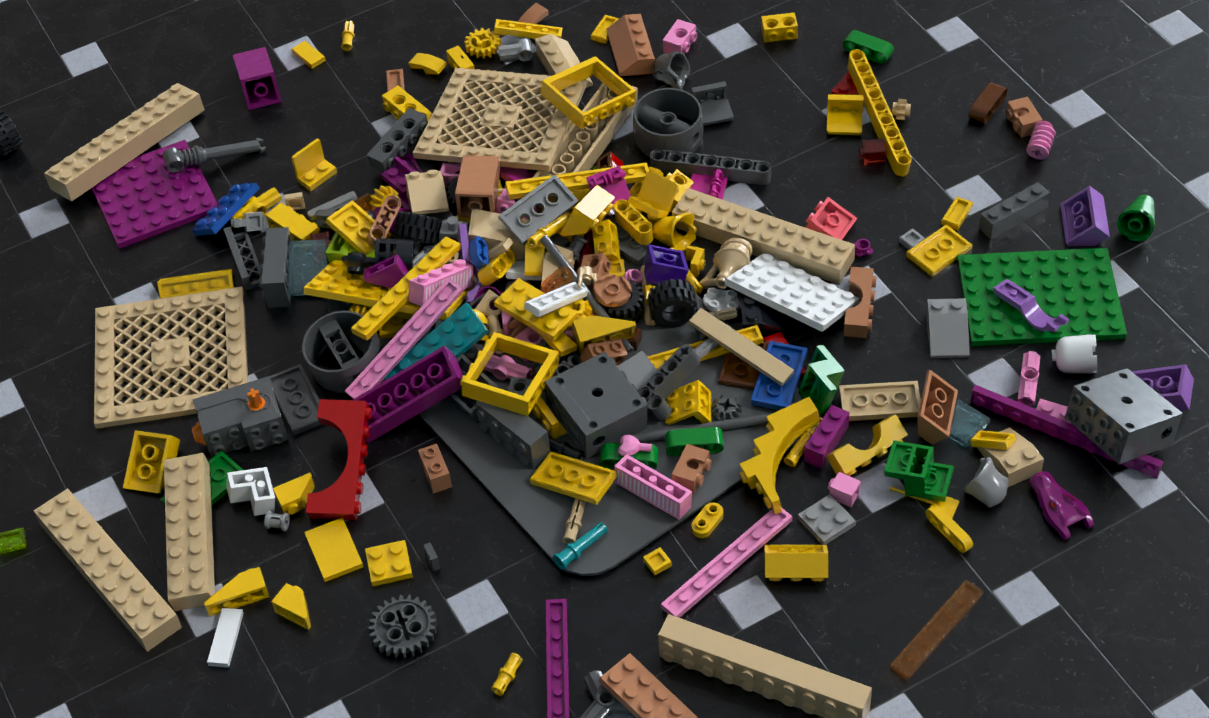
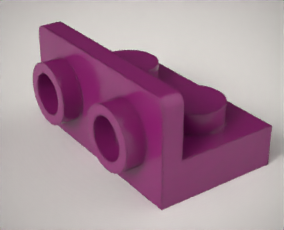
(396, 175)

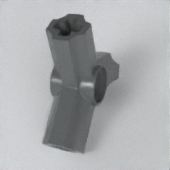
(600, 694)

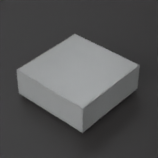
(911, 239)

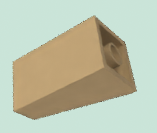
(493, 231)

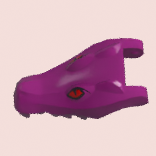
(1058, 505)

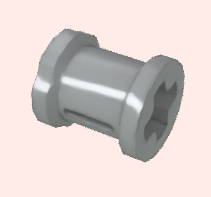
(276, 520)

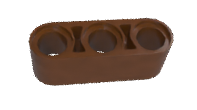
(988, 102)

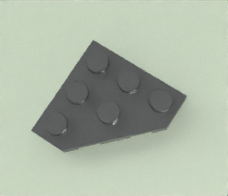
(629, 246)

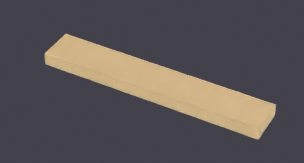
(741, 347)

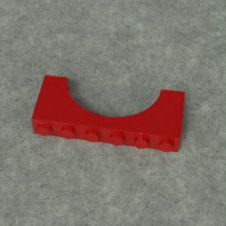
(343, 496)

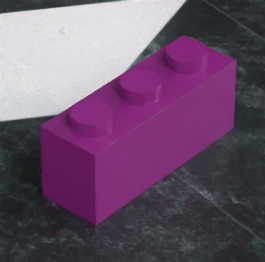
(826, 436)

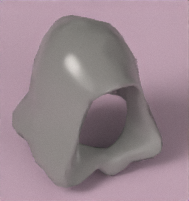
(988, 484)

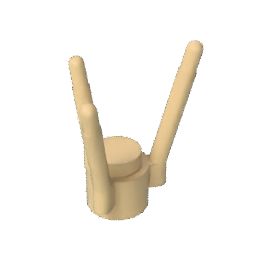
(585, 274)

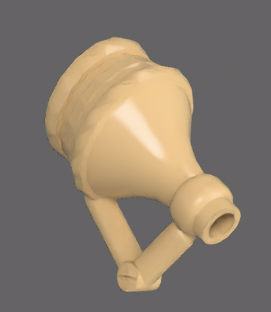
(730, 258)

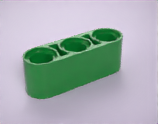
(873, 48)
(706, 438)
(610, 457)

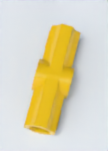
(259, 204)

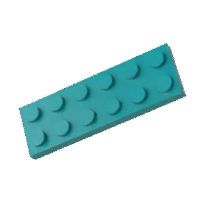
(456, 333)

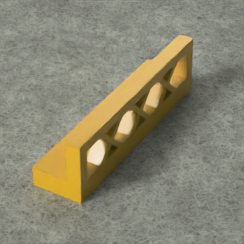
(196, 283)

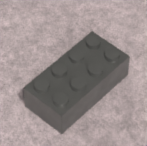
(275, 268)
(516, 432)

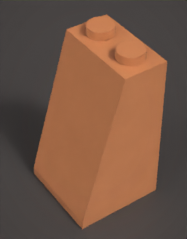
(477, 184)

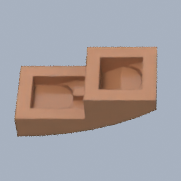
(534, 14)

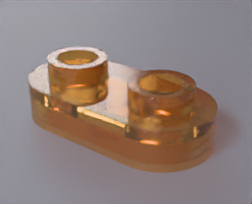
(557, 280)

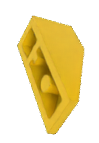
(240, 591)

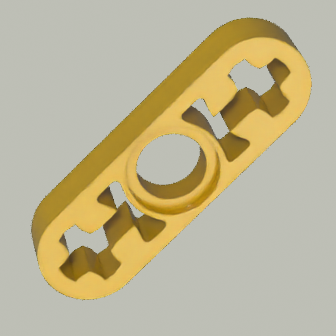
(949, 528)

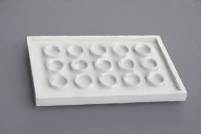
(792, 291)

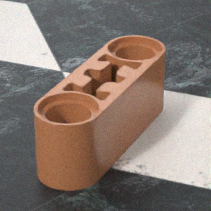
(384, 211)

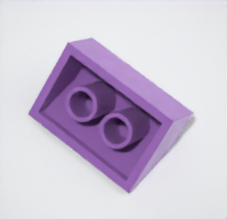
(1085, 218)

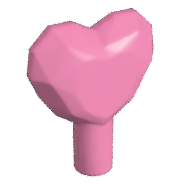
(631, 445)

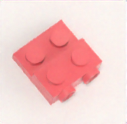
(831, 219)

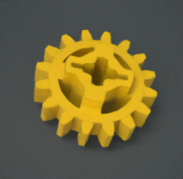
(482, 43)

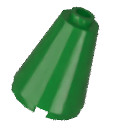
(1138, 219)

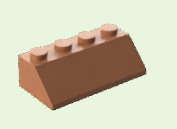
(631, 46)

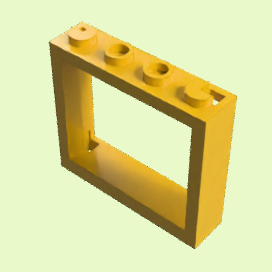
(593, 66)
(503, 398)

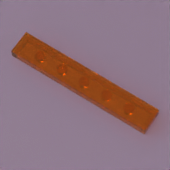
(936, 630)

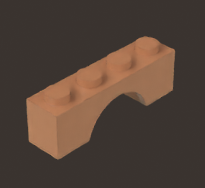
(857, 318)

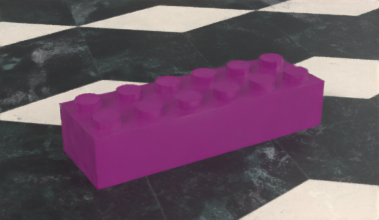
(412, 391)

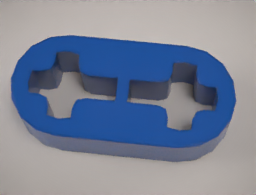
(479, 252)

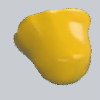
(668, 235)

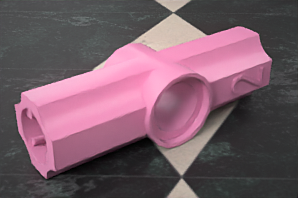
(505, 367)
(1029, 378)

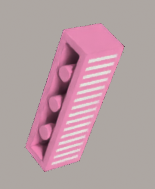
(425, 285)
(653, 487)

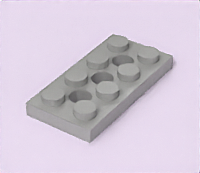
(538, 197)

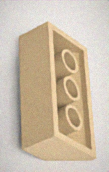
(556, 55)

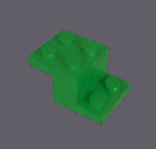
(821, 380)
(917, 468)

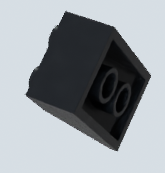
(767, 318)

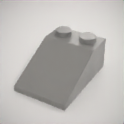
(947, 328)

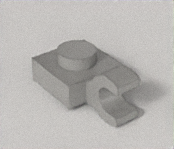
(251, 222)

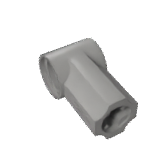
(520, 50)

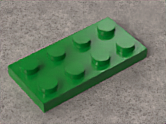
(219, 467)

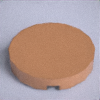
(612, 290)

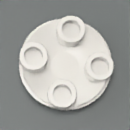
(720, 299)

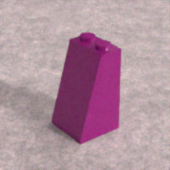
(257, 78)

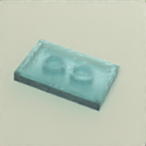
(305, 262)

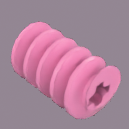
(1041, 140)

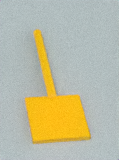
(948, 506)

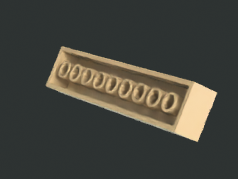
(124, 141)
(584, 146)
(785, 241)
(108, 570)
(762, 671)

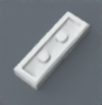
(225, 637)

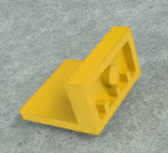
(311, 167)
(689, 401)

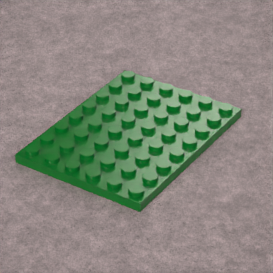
(1063, 282)

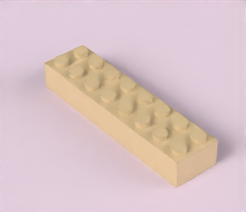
(188, 531)

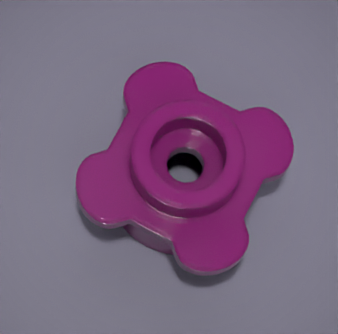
(862, 247)

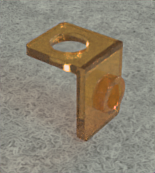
(364, 203)

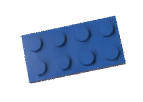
(226, 208)
(768, 392)

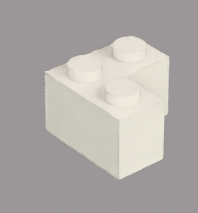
(252, 486)

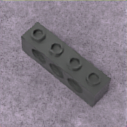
(397, 140)

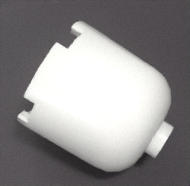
(1075, 354)

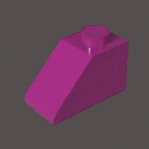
(387, 272)

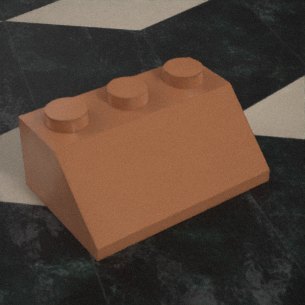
(936, 408)

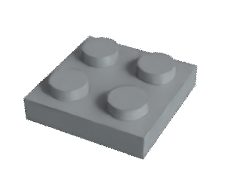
(826, 519)

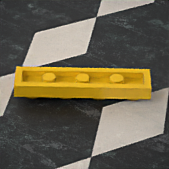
(527, 30)

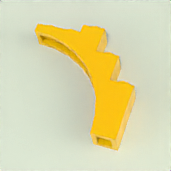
(769, 449)

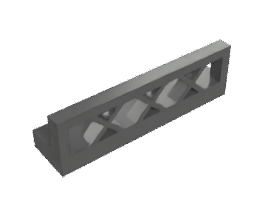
(236, 250)

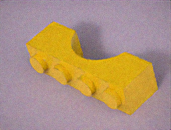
(848, 458)

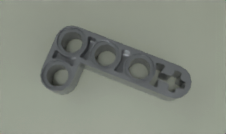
(667, 379)

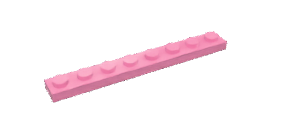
(406, 338)
(725, 563)

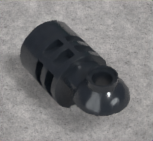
(384, 249)

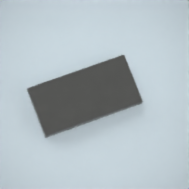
(296, 399)

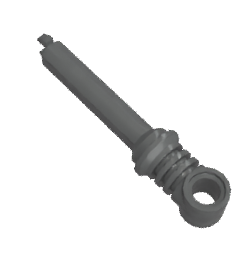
(176, 160)

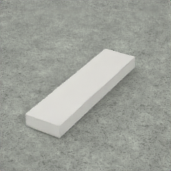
(555, 299)

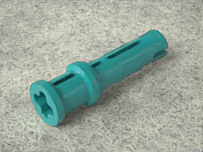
(573, 550)

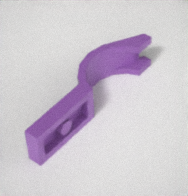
(465, 255)
(1028, 306)

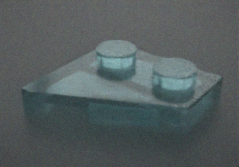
(967, 423)

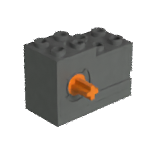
(239, 418)

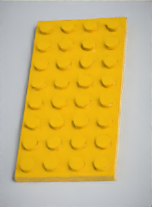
(339, 285)

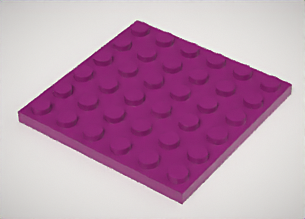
(149, 199)

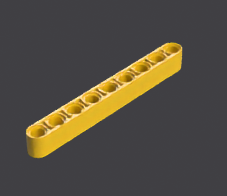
(879, 112)

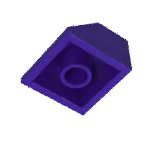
(664, 264)

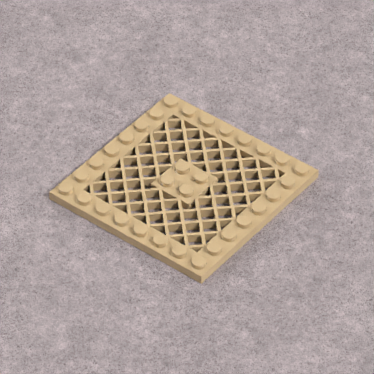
(497, 120)
(166, 354)

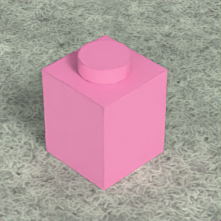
(844, 489)

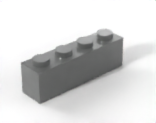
(1014, 210)

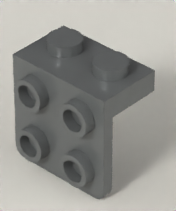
(713, 102)

